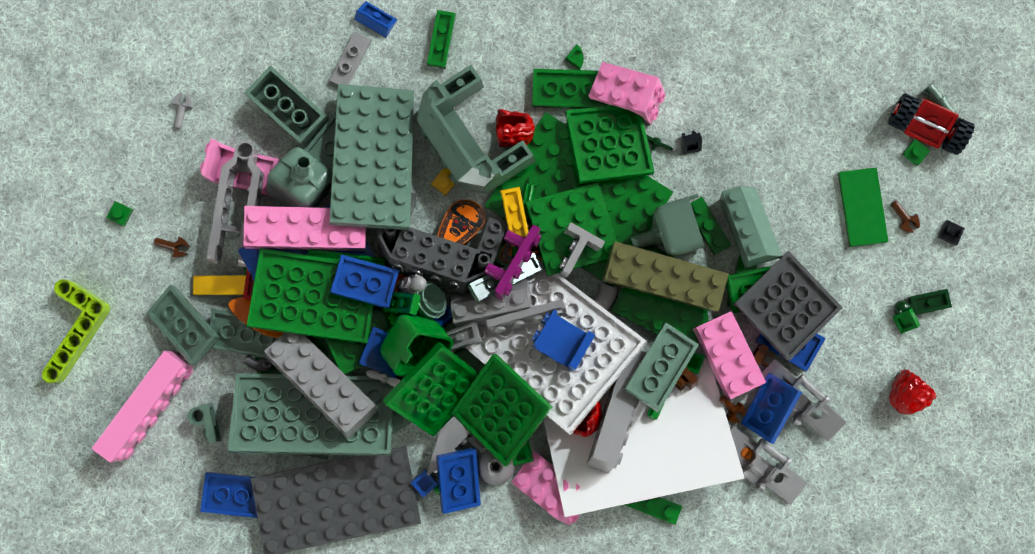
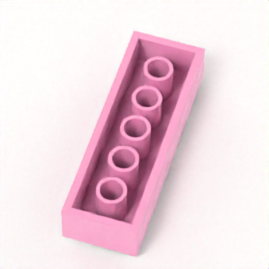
(298, 230)
(143, 407)

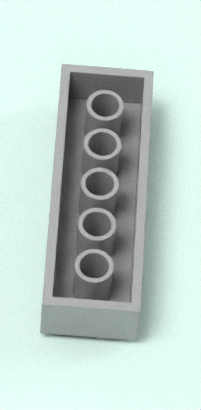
(321, 382)
(615, 422)

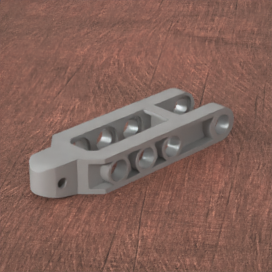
(243, 161)

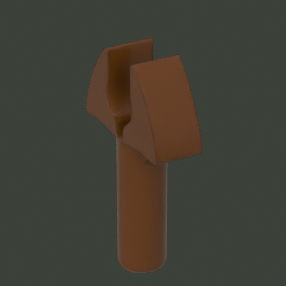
(905, 218)
(173, 246)
(739, 408)

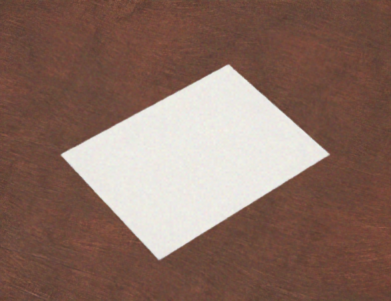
(676, 453)

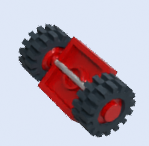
(931, 124)

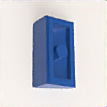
(375, 19)

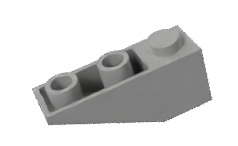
(449, 438)

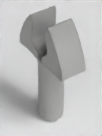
(181, 108)

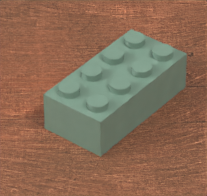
(287, 106)

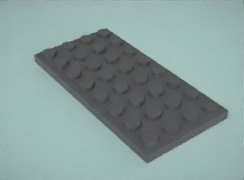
(335, 501)

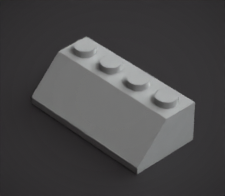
(467, 310)

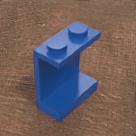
(562, 340)

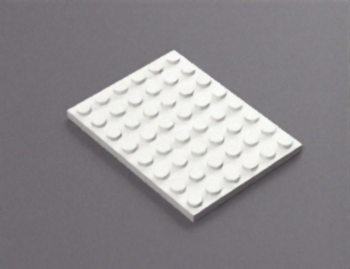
(567, 391)

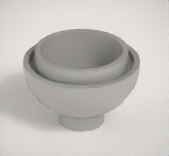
(490, 475)

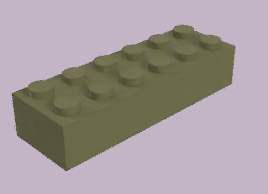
(665, 277)

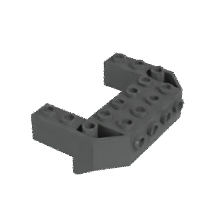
(439, 259)

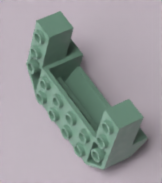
(455, 143)

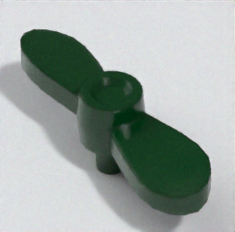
(657, 142)

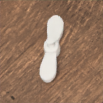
(383, 378)

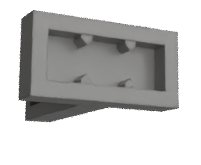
(583, 238)

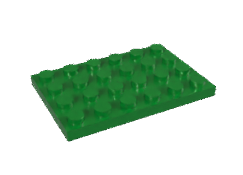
(296, 298)

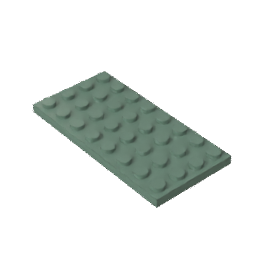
(372, 158)
(279, 419)

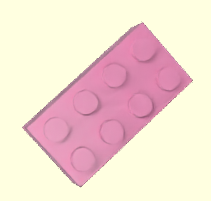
(729, 355)

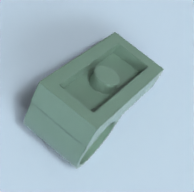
(209, 419)

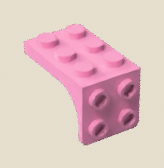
(628, 90)
(218, 154)
(539, 483)

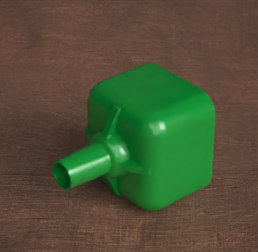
(411, 341)

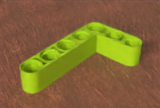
(77, 330)

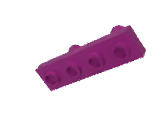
(514, 270)

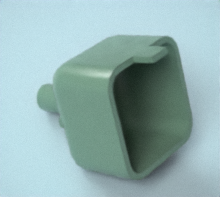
(299, 180)
(672, 229)

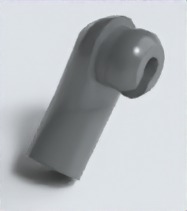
(258, 365)

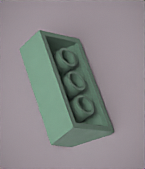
(749, 226)

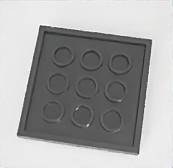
(787, 306)

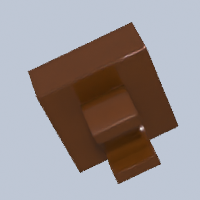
(759, 354)
(686, 379)

